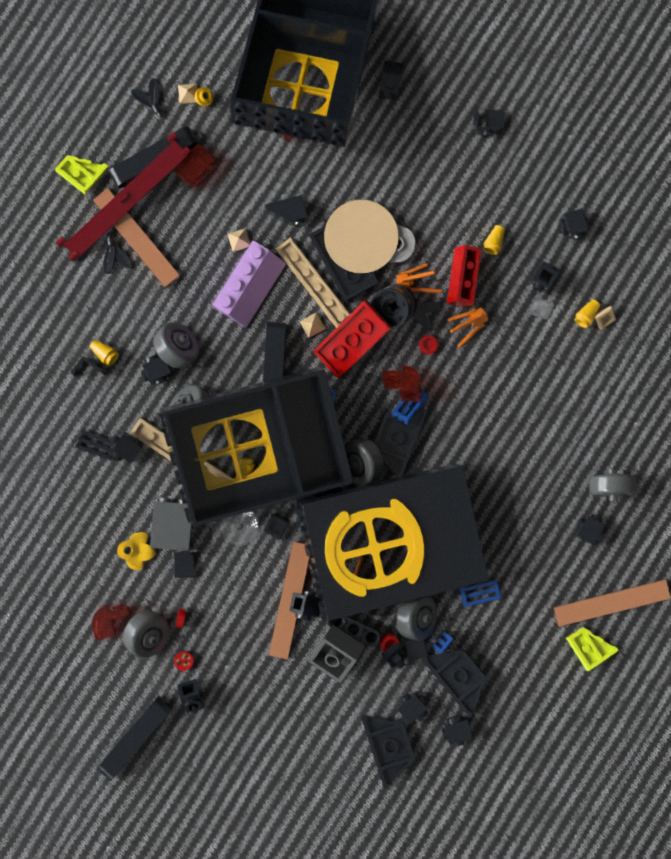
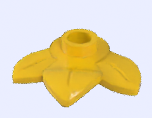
(139, 550)

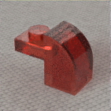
(406, 380)
(103, 623)

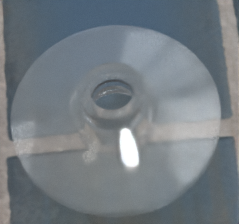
(243, 536)

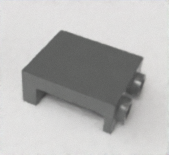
(170, 526)

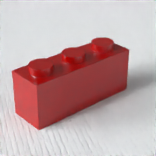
(464, 276)

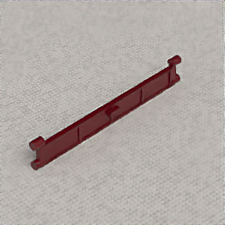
(125, 199)

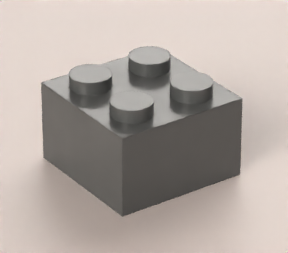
(336, 653)

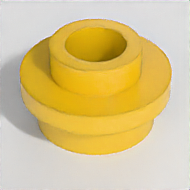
(199, 96)

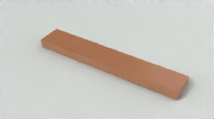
(141, 243)
(612, 602)
(285, 619)

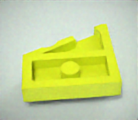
(81, 172)
(590, 648)

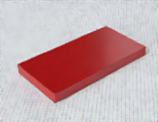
(352, 339)

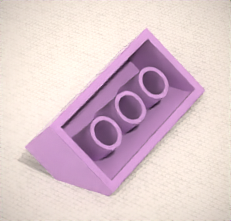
(249, 284)

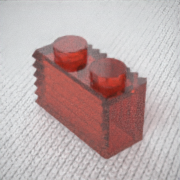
(195, 166)

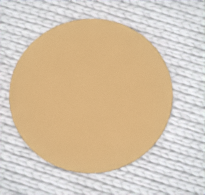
(361, 236)

